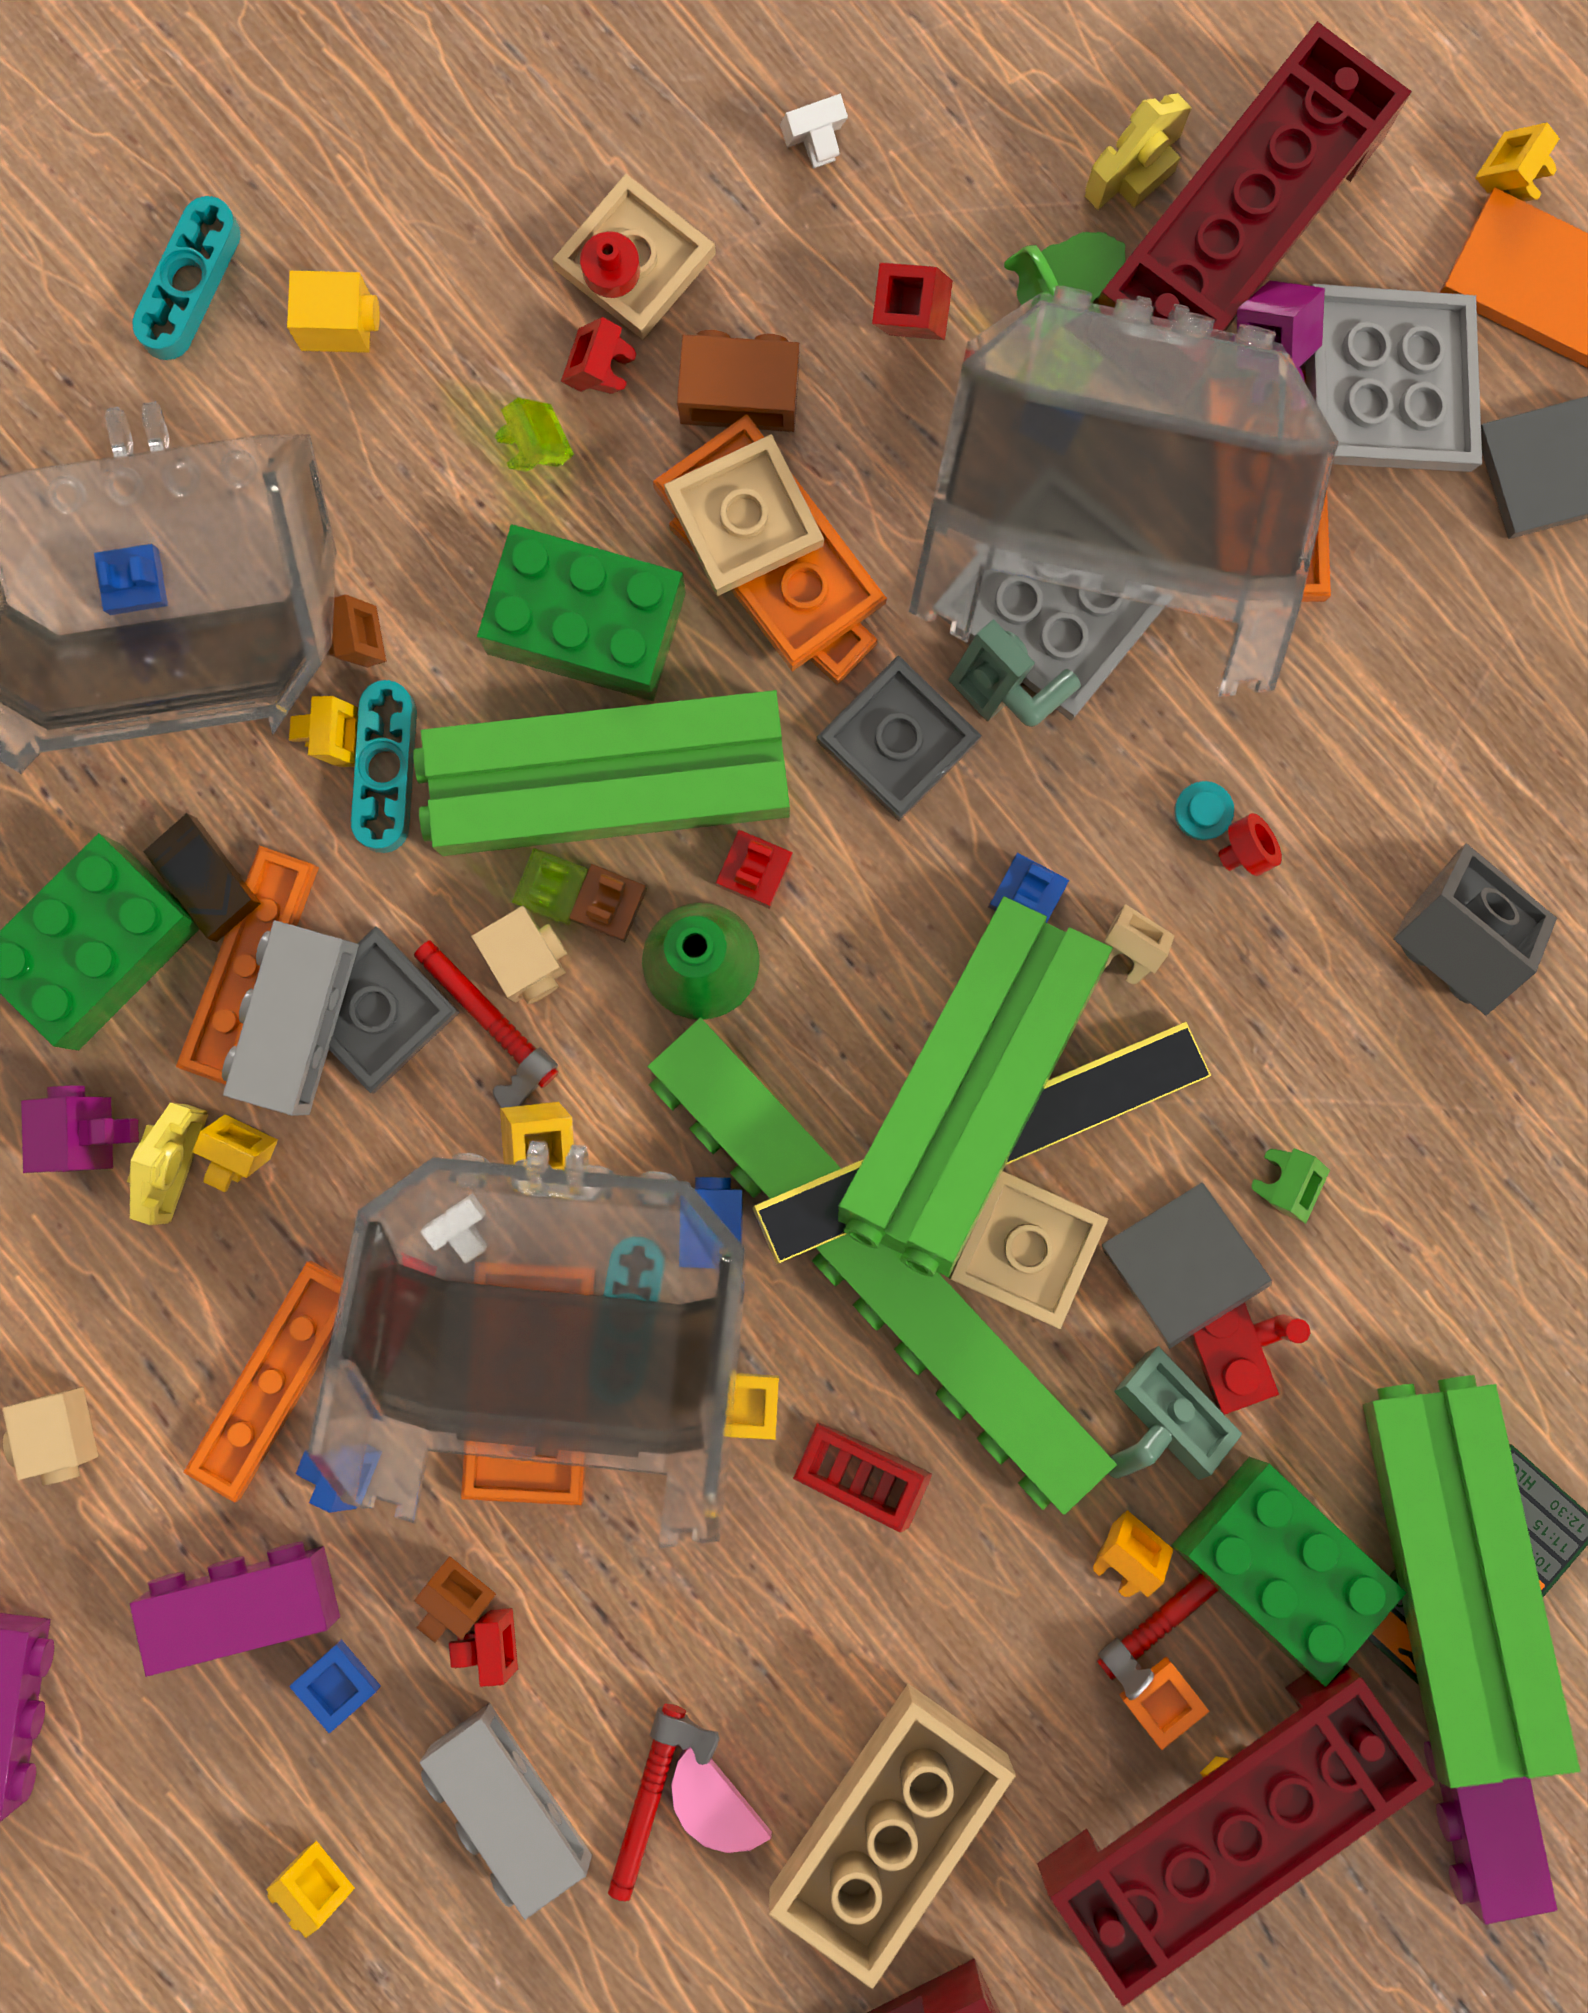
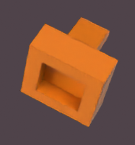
(1166, 1705)

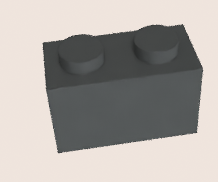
(1476, 931)

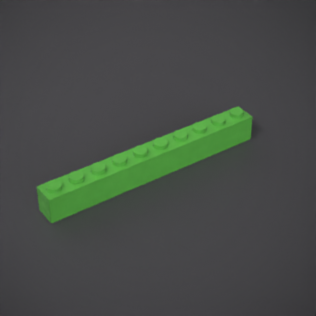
(923, 1311)

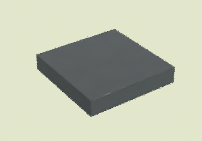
(1539, 466)
(898, 738)
(386, 1012)
(1186, 1265)

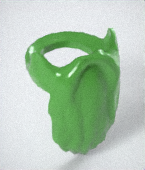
(1080, 262)

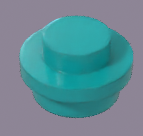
(1204, 810)

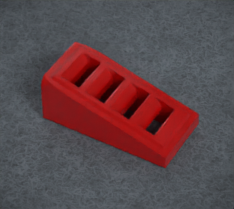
(853, 1497)

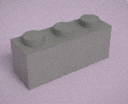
(288, 1019)
(505, 1812)

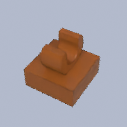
(356, 632)
(608, 903)
(452, 1601)

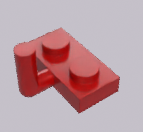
(1234, 1356)

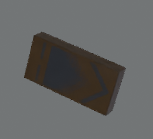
(201, 877)

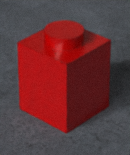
(912, 301)

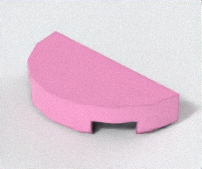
(714, 1808)

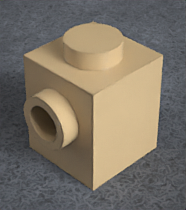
(522, 955)
(49, 1436)

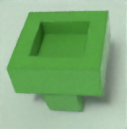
(1298, 1185)

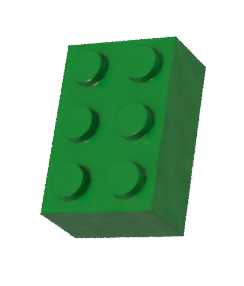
(582, 612)
(89, 943)
(1288, 1570)

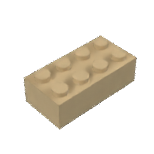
(890, 1836)

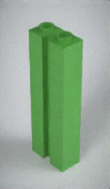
(602, 773)
(972, 1089)
(1469, 1585)

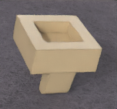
(1139, 940)

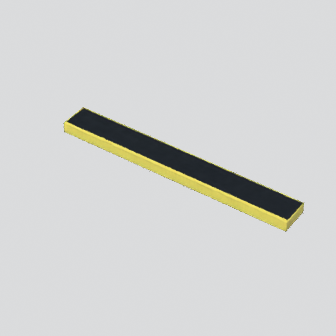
(1065, 1108)

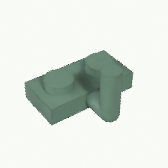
(992, 676)
(1177, 1419)

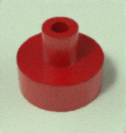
(610, 264)
(1251, 846)

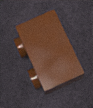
(737, 377)

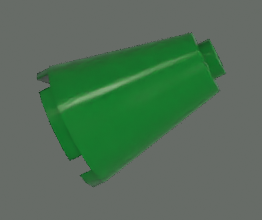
(704, 984)

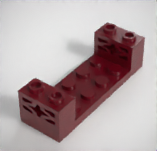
(1264, 182)
(1235, 1835)

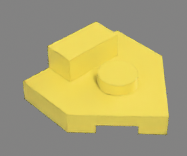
(1143, 153)
(163, 1163)

